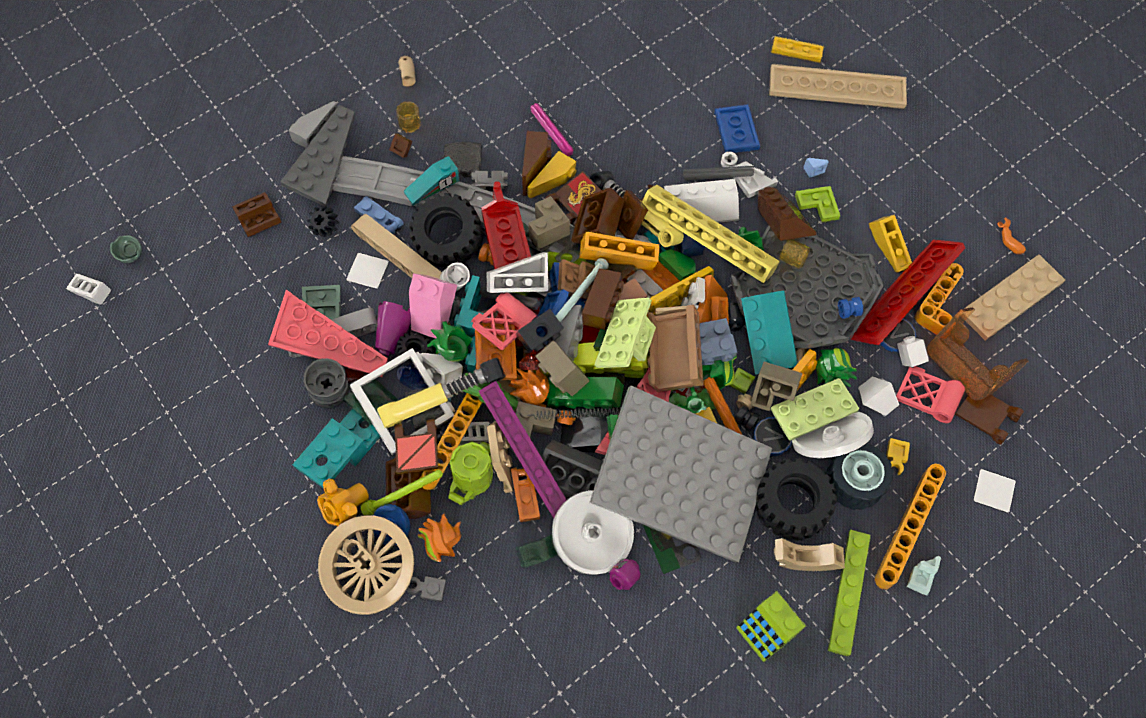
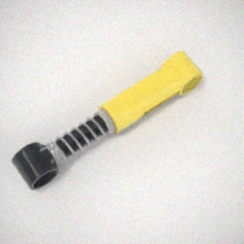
(665, 232)
(435, 395)

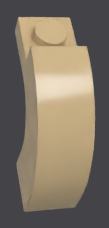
(809, 558)

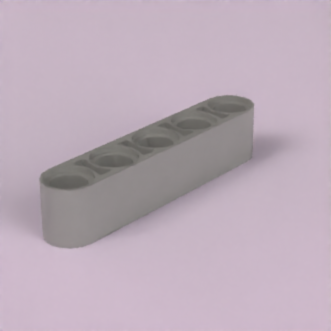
(355, 323)

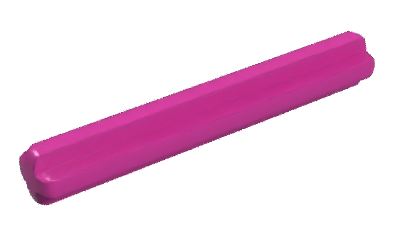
(551, 129)

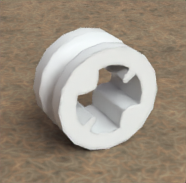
(729, 155)

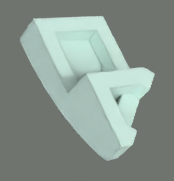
(923, 575)

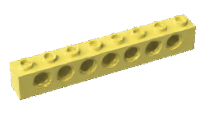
(710, 233)

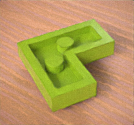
(820, 198)

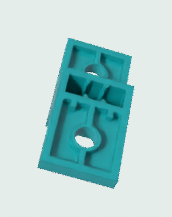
(468, 311)
(339, 444)

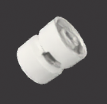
(457, 274)

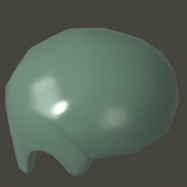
(126, 249)

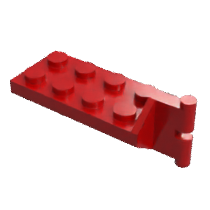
(504, 229)

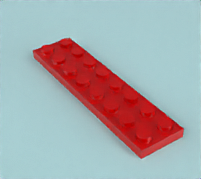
(907, 290)

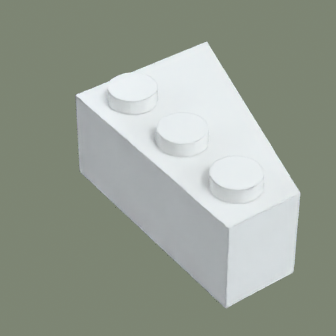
(521, 276)

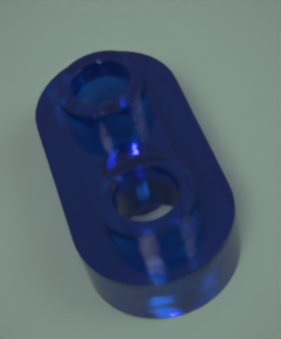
(412, 379)

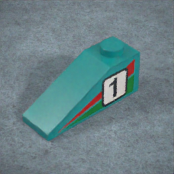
(433, 180)

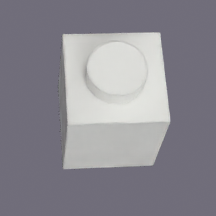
(912, 351)

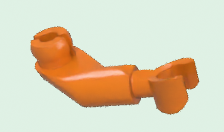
(1010, 242)

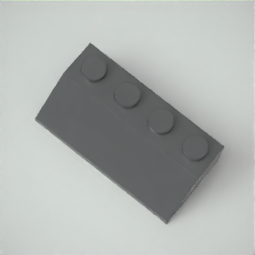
(571, 468)

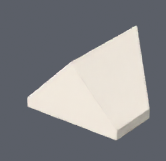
(878, 395)

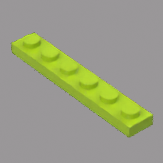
(849, 593)

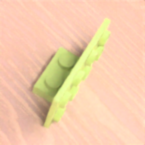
(627, 334)
(814, 409)

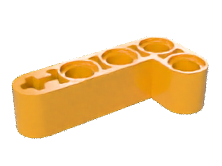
(939, 294)

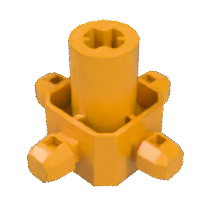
(340, 504)

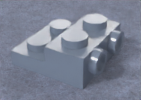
(716, 342)

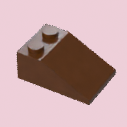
(536, 156)

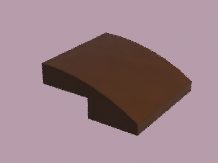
(256, 214)

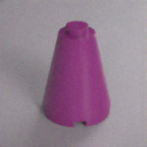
(391, 325)

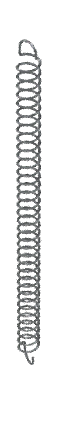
(576, 413)

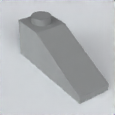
(309, 125)

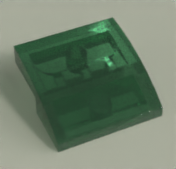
(377, 395)

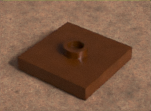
(632, 215)

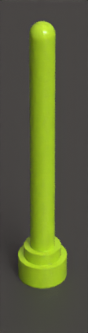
(371, 506)

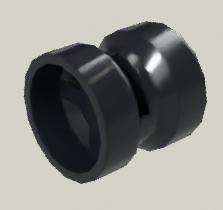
(746, 418)

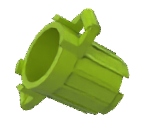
(470, 471)

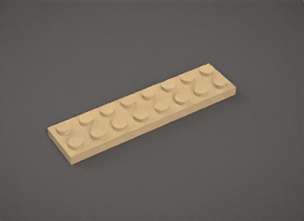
(838, 86)

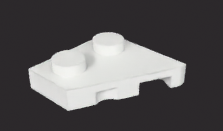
(751, 184)
(696, 293)

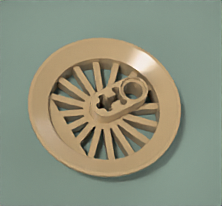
(391, 589)

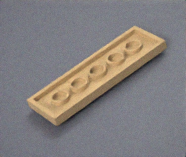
(1013, 296)

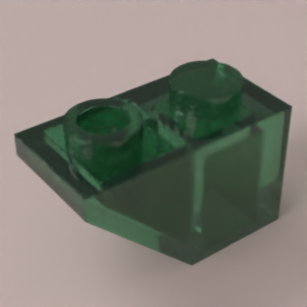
(536, 551)

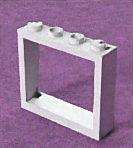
(372, 414)

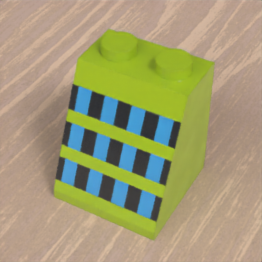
(770, 626)

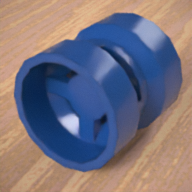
(850, 307)

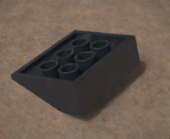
(588, 432)

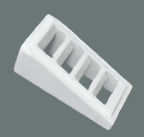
(89, 289)
(479, 439)

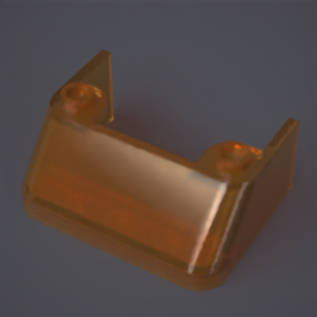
(962, 365)

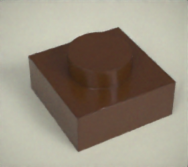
(400, 145)

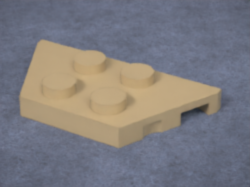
(499, 455)

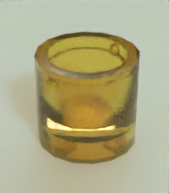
(408, 116)
(794, 253)

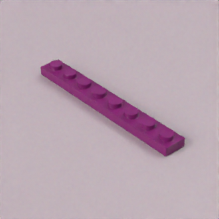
(523, 447)

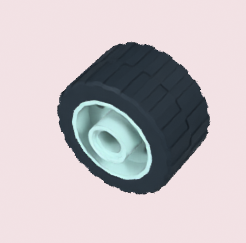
(860, 477)

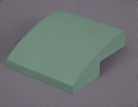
(324, 299)

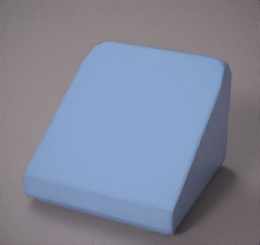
(815, 166)

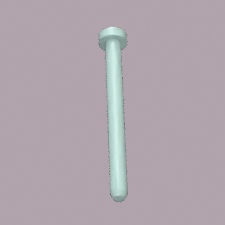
(600, 263)

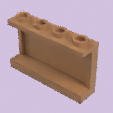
(675, 351)

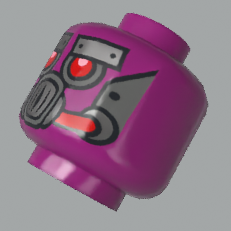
(624, 574)

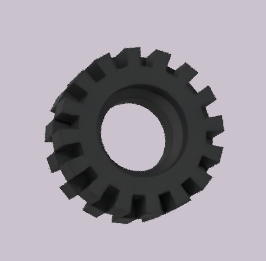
(412, 341)

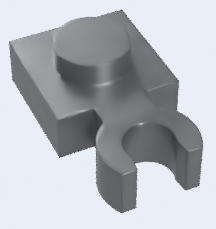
(431, 588)

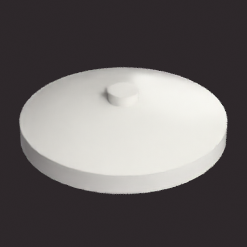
(836, 438)
(591, 536)

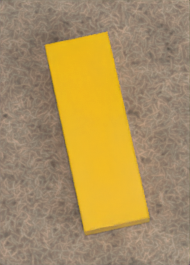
(797, 49)

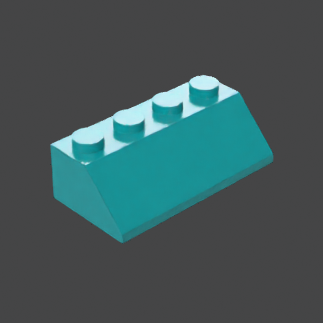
(769, 330)

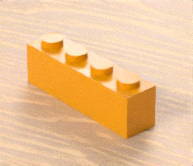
(619, 250)

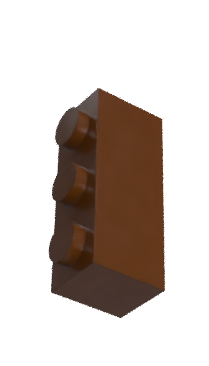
(602, 299)

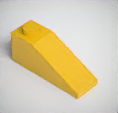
(554, 174)
(891, 242)

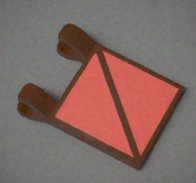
(418, 451)

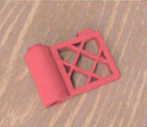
(513, 313)
(944, 403)

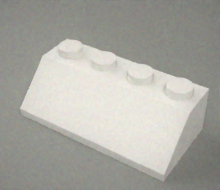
(712, 198)

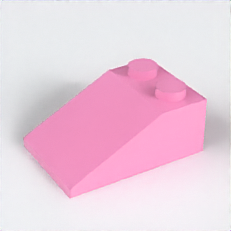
(430, 303)

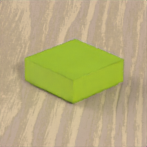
(742, 380)

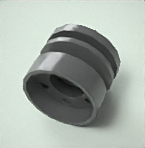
(319, 376)

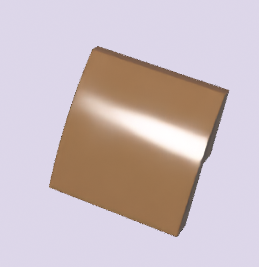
(573, 275)

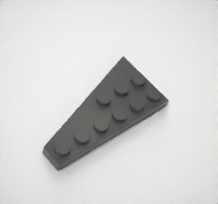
(320, 162)

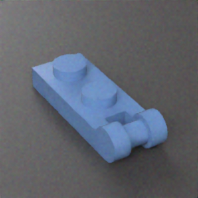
(379, 214)

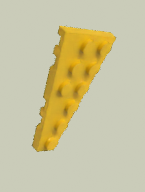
(674, 295)

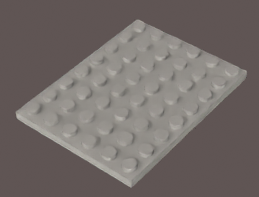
(681, 474)

